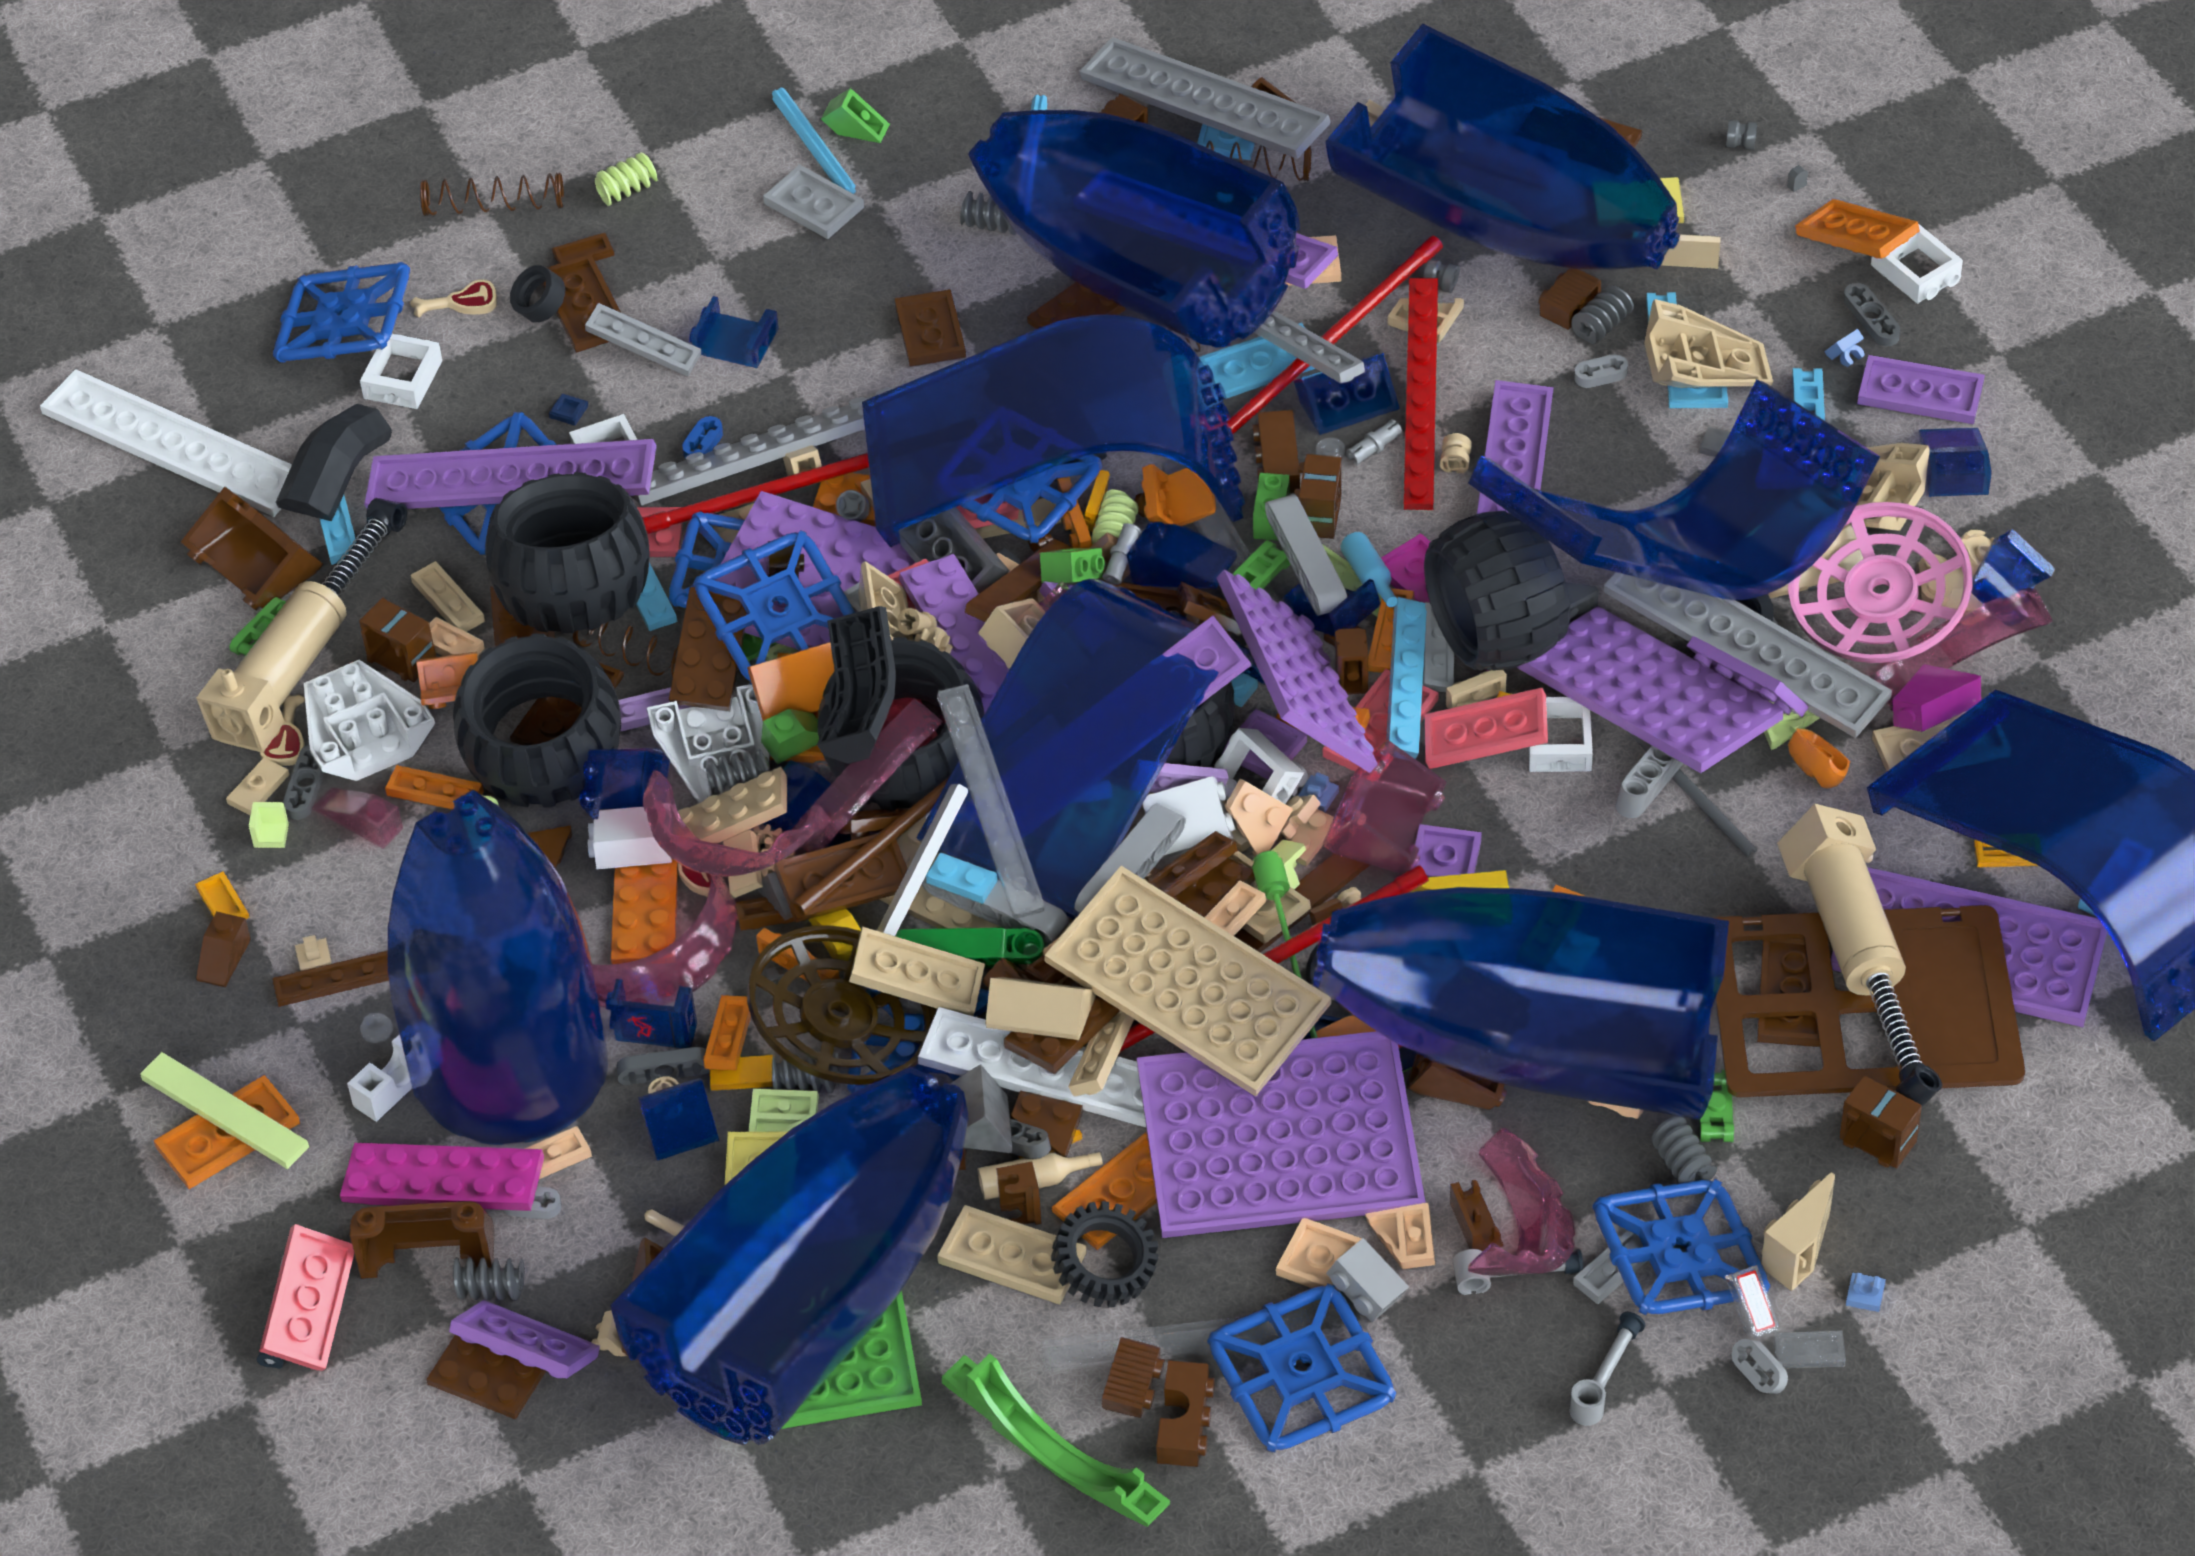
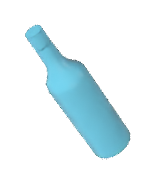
(1368, 565)

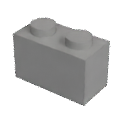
(1367, 1280)

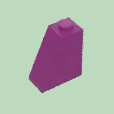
(1934, 697)

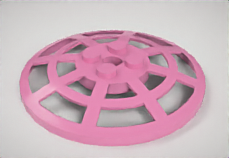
(1890, 571)

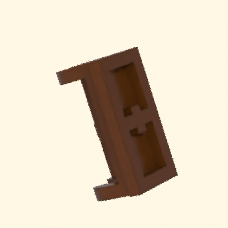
(1019, 1191)
(1474, 1217)

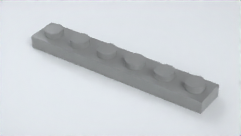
(1310, 348)

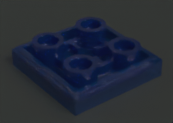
(678, 1119)

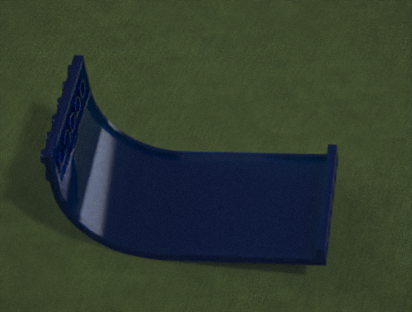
(1042, 403)
(1733, 533)
(1083, 733)
(2085, 808)

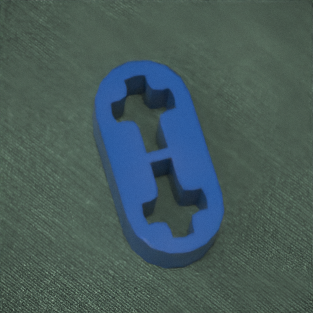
(697, 436)

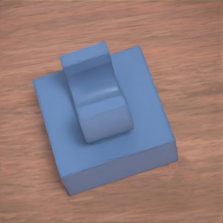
(1846, 346)
(1322, 789)
(1865, 1292)

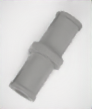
(1374, 442)
(1118, 552)

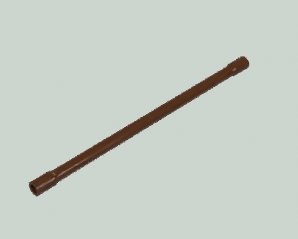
(816, 893)

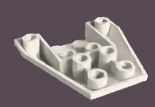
(362, 721)
(698, 733)

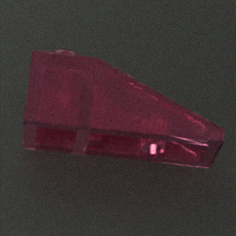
(362, 814)

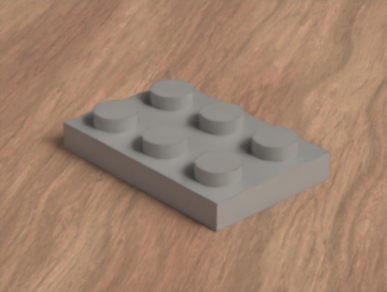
(813, 201)

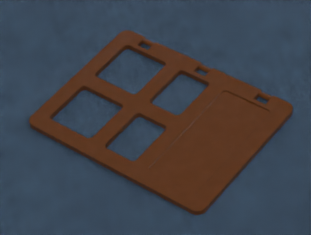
(1951, 997)

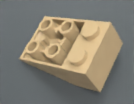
(1796, 1238)

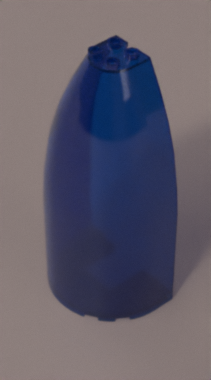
(1505, 162)
(1145, 218)
(492, 980)
(1537, 990)
(796, 1257)

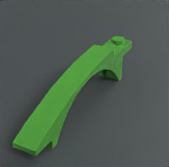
(995, 1397)

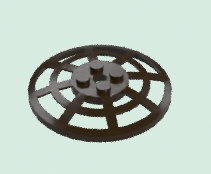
(817, 1006)

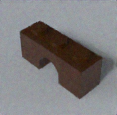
(1181, 1438)

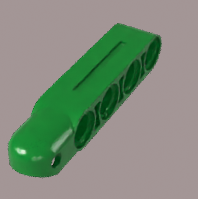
(981, 944)

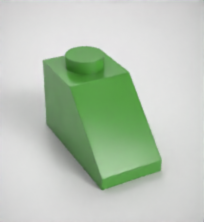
(854, 118)
(789, 734)

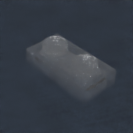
(1810, 1349)

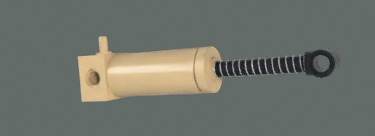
(245, 703)
(1831, 854)

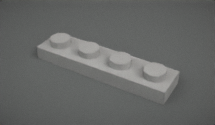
(643, 339)

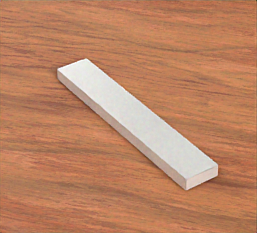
(923, 859)

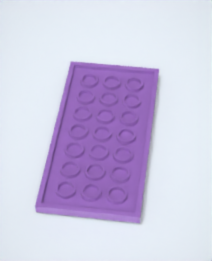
(1297, 670)
(1653, 690)
(2047, 950)

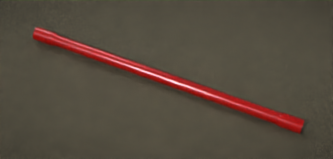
(1420, 256)
(664, 520)
(1401, 885)

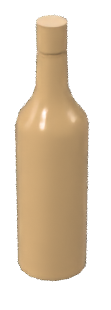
(1048, 1170)

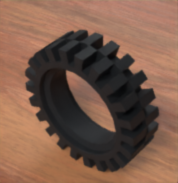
(1115, 1222)

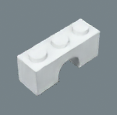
(378, 1090)

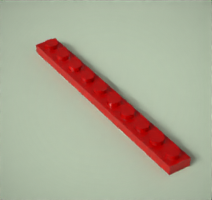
(1421, 394)

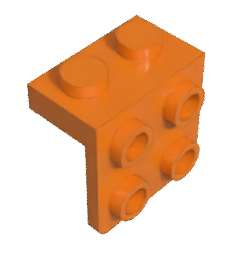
(1176, 497)
(442, 677)

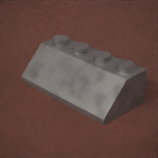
(953, 534)

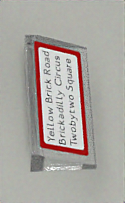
(1752, 1302)

